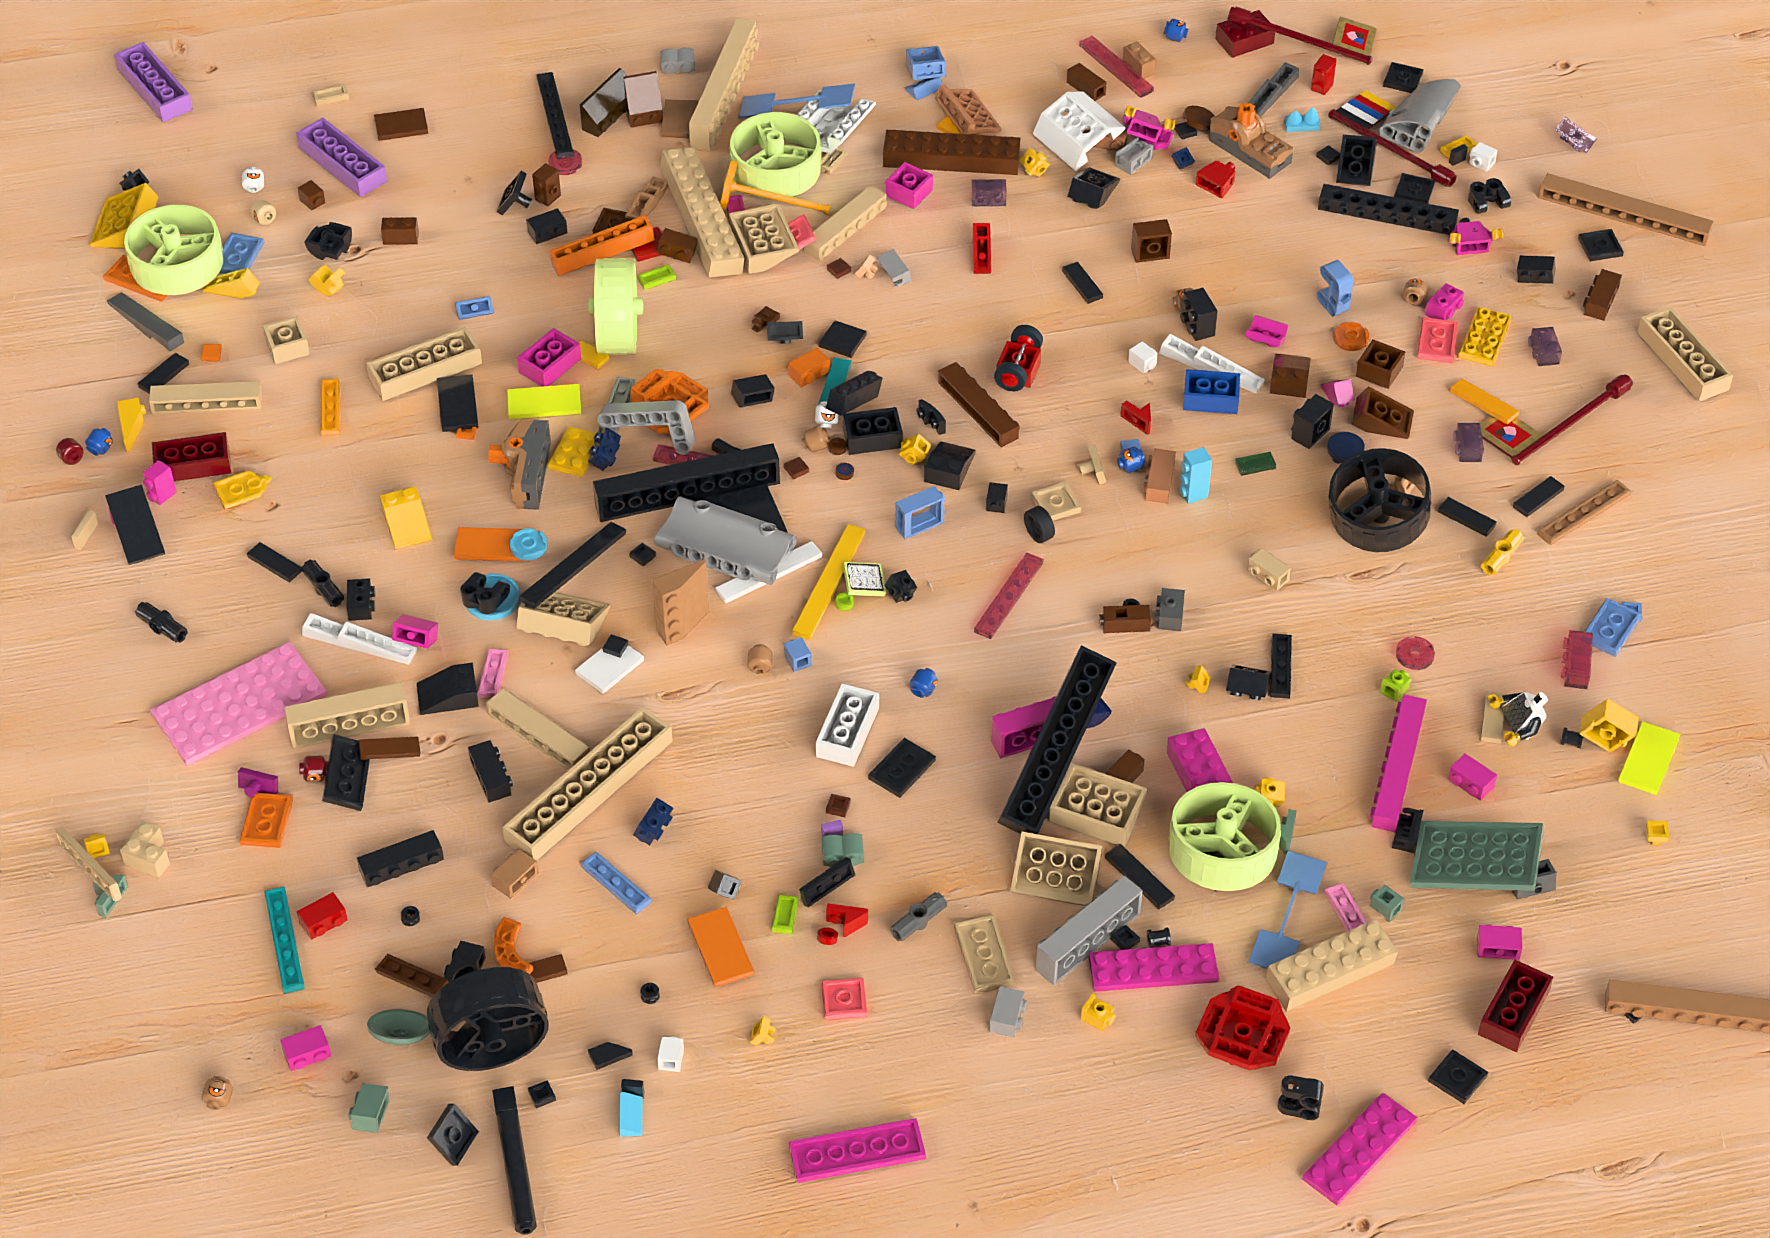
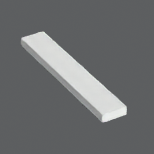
(794, 560)

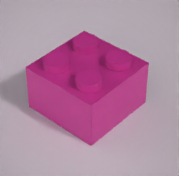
(909, 185)

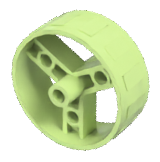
(777, 166)
(168, 269)
(615, 306)
(1243, 861)

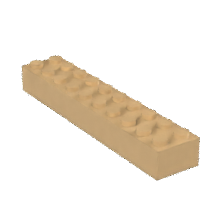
(723, 85)
(702, 212)
(587, 784)

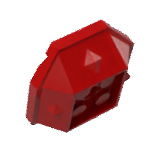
(1249, 1014)

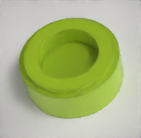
(844, 601)

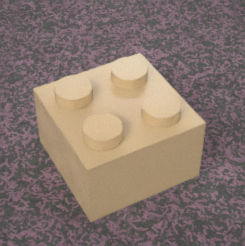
(286, 340)

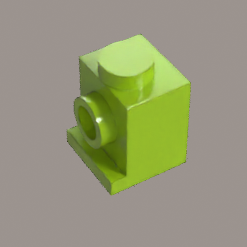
(1397, 681)

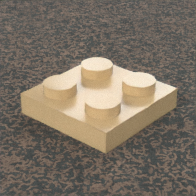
(1057, 501)

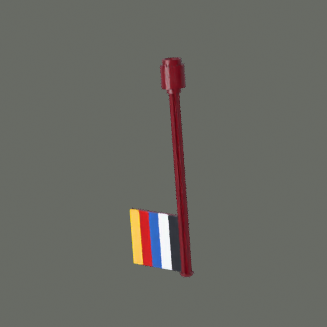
(1368, 110)

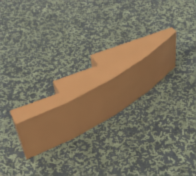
(647, 199)

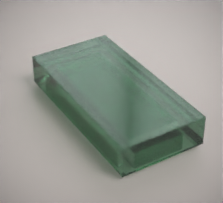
(1255, 463)

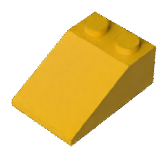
(405, 517)

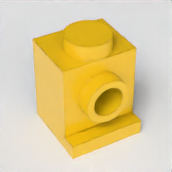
(1097, 1013)

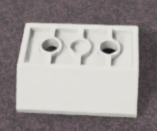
(836, 122)
(1065, 133)

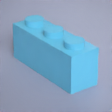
(1195, 475)

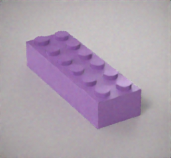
(153, 82)
(341, 157)

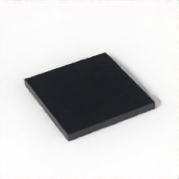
(753, 502)

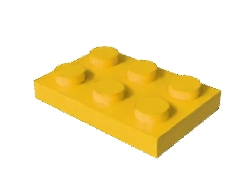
(573, 452)

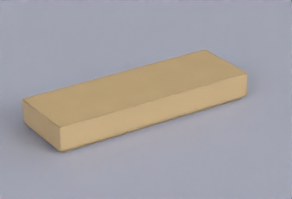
(1492, 721)

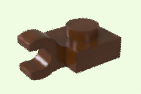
(765, 316)

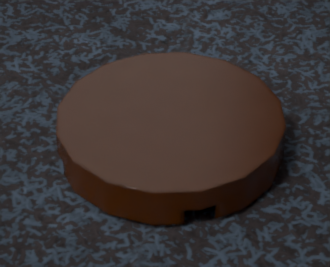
(1198, 117)

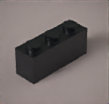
(490, 771)

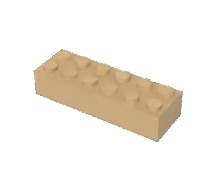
(1685, 354)
(424, 363)
(347, 715)
(1331, 965)

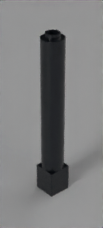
(514, 1160)

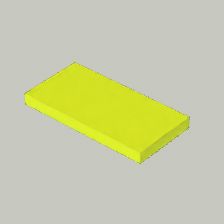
(544, 401)
(1649, 758)

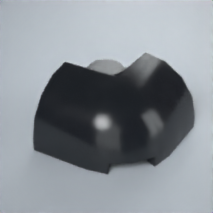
(329, 240)

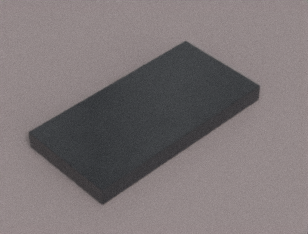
(457, 403)
(135, 524)
(345, 774)

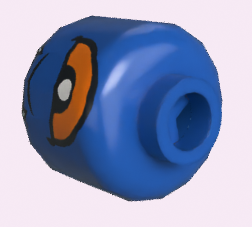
(1175, 30)
(99, 441)
(1131, 459)
(923, 682)

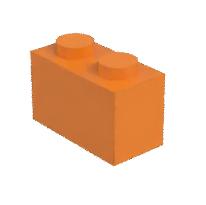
(809, 367)

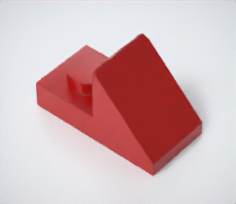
(1138, 417)
(851, 917)

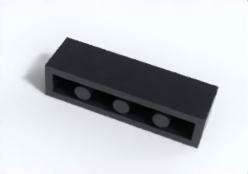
(854, 393)
(400, 858)

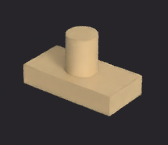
(1094, 465)

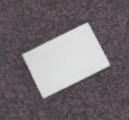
(606, 670)

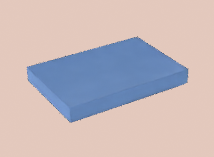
(240, 252)
(1612, 626)

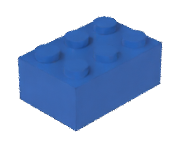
(1211, 391)

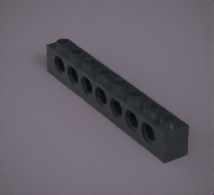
(1388, 209)

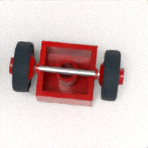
(1019, 359)

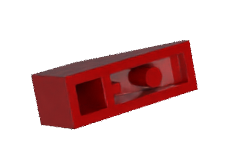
(981, 248)

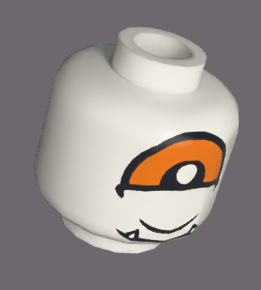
(252, 179)
(824, 416)

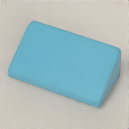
(630, 1114)

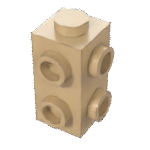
(1268, 569)

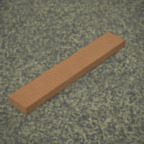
(1583, 512)

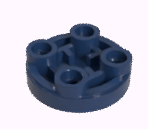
(1344, 445)

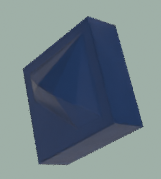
(1183, 158)

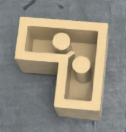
(144, 850)

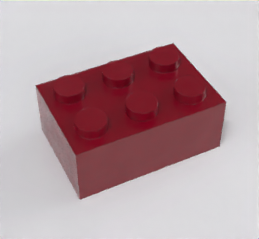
(1240, 39)

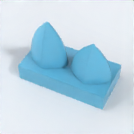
(1299, 123)

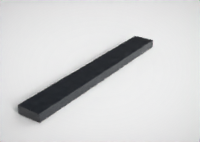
(555, 115)
(572, 565)

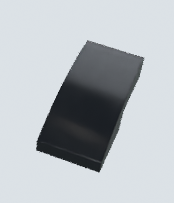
(931, 415)

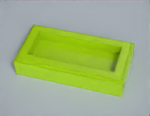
(656, 277)
(785, 914)

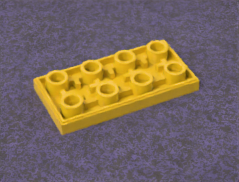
(1485, 336)

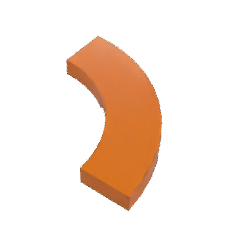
(505, 945)

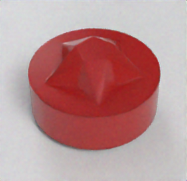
(827, 936)

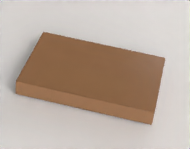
(677, 117)

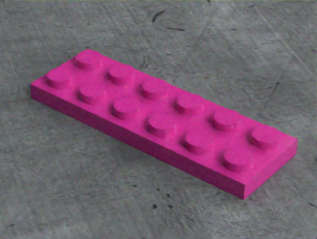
(1153, 967)
(1359, 1148)
(857, 1150)

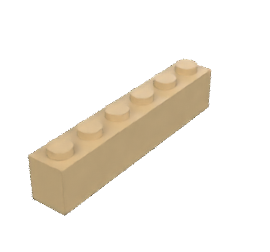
(846, 222)
(205, 397)
(536, 729)

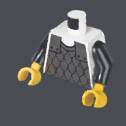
(1522, 712)

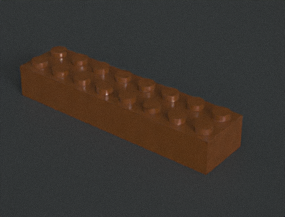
(952, 152)

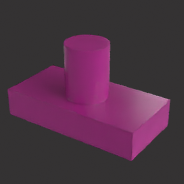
(256, 781)

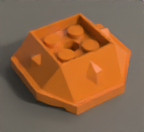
(671, 386)

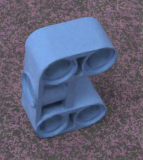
(1338, 294)

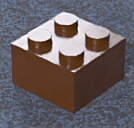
(1151, 240)
(1380, 364)

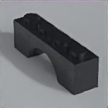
(465, 959)

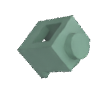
(1387, 902)

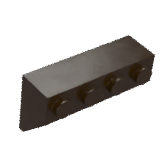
(604, 105)

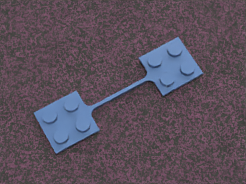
(830, 97)
(1300, 874)

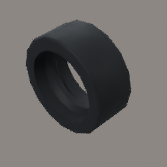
(1039, 524)

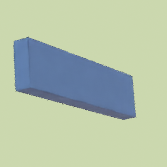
(616, 882)

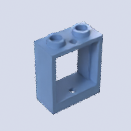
(918, 63)
(910, 526)

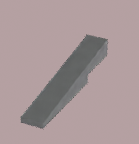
(1274, 88)
(147, 321)

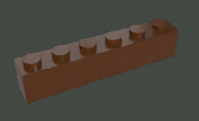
(978, 404)

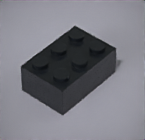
(872, 430)

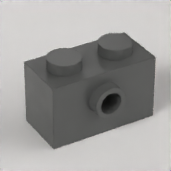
(1171, 609)
(1544, 883)

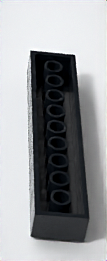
(692, 479)
(1057, 742)

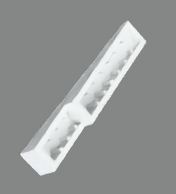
(1208, 360)
(357, 639)

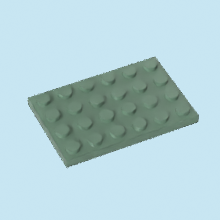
(1477, 855)

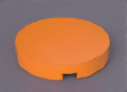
(1351, 336)

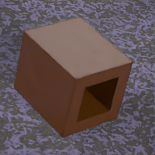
(311, 195)

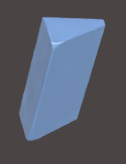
(924, 87)
(474, 307)

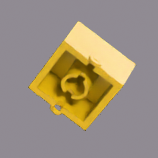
(1609, 725)

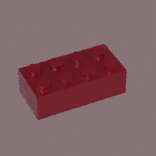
(194, 456)
(1515, 1005)

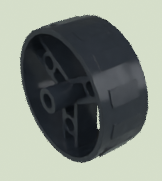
(1384, 502)
(501, 1016)

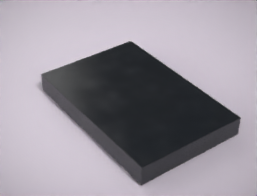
(902, 767)

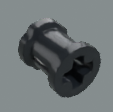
(1571, 738)
(1158, 937)

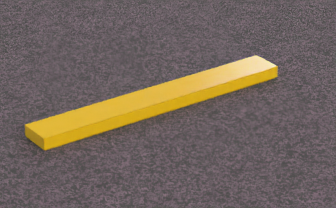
(828, 582)

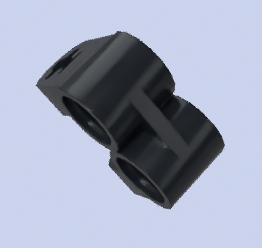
(1491, 191)
(486, 598)
(1306, 1098)

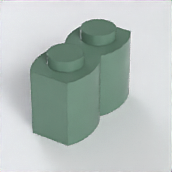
(838, 847)

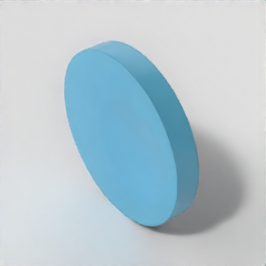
(509, 604)

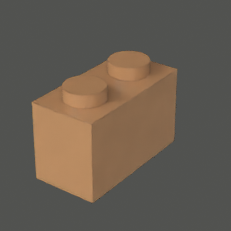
(1139, 59)
(514, 873)

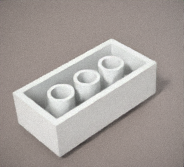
(847, 725)

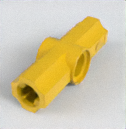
(1501, 553)

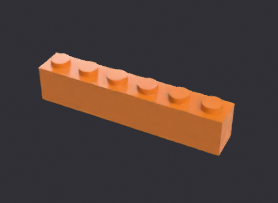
(601, 245)

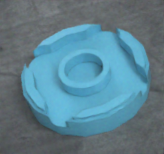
(528, 544)

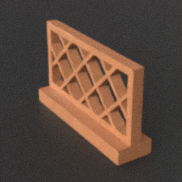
(961, 116)

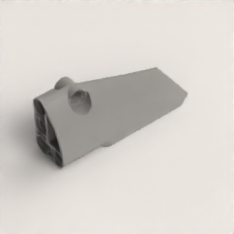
(1423, 107)

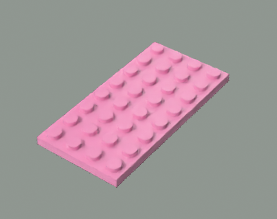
(237, 703)

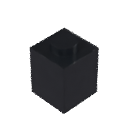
(997, 497)

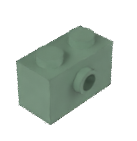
(369, 1108)

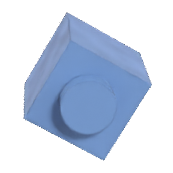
(797, 654)

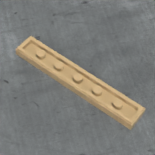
(88, 864)

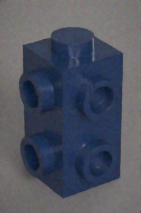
(604, 448)
(653, 821)

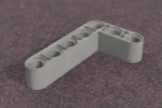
(652, 413)

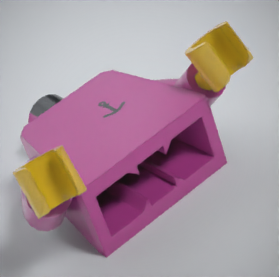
(1145, 124)
(1472, 237)

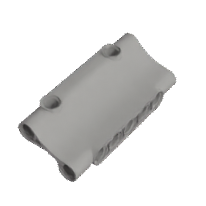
(725, 539)

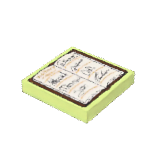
(864, 579)

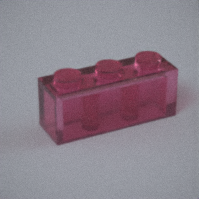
(1577, 659)

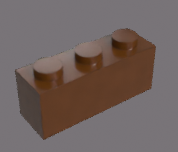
(1602, 294)

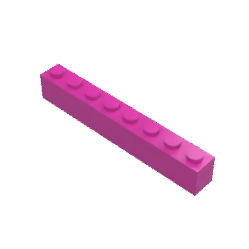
(1399, 763)

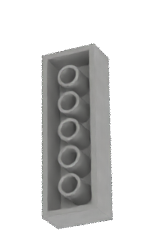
(1088, 930)

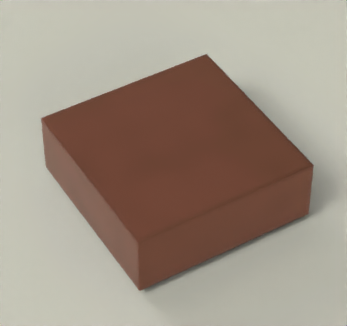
(839, 268)
(796, 467)
(838, 805)

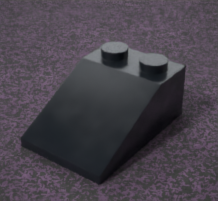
(1356, 160)
(1092, 187)
(948, 465)
(448, 690)

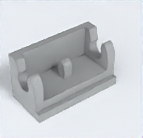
(895, 267)

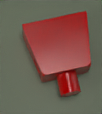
(1216, 178)

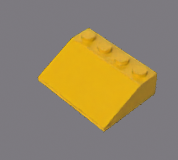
(119, 213)

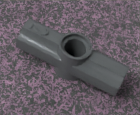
(911, 922)

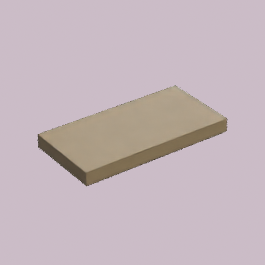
(984, 954)

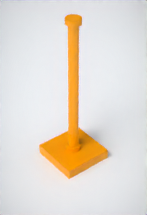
(730, 185)

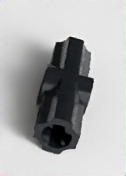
(322, 582)
(161, 622)

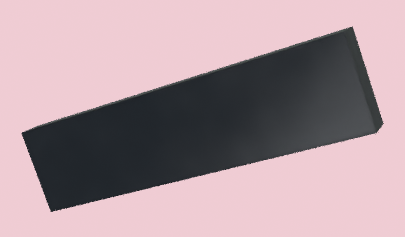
(1281, 666)
(1130, 867)

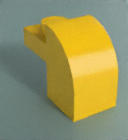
(326, 281)

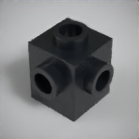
(133, 179)
(901, 586)

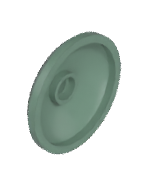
(398, 1027)

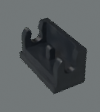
(1407, 830)

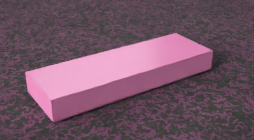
(492, 673)
(1345, 906)

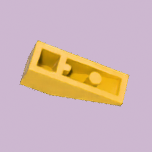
(233, 284)
(131, 420)

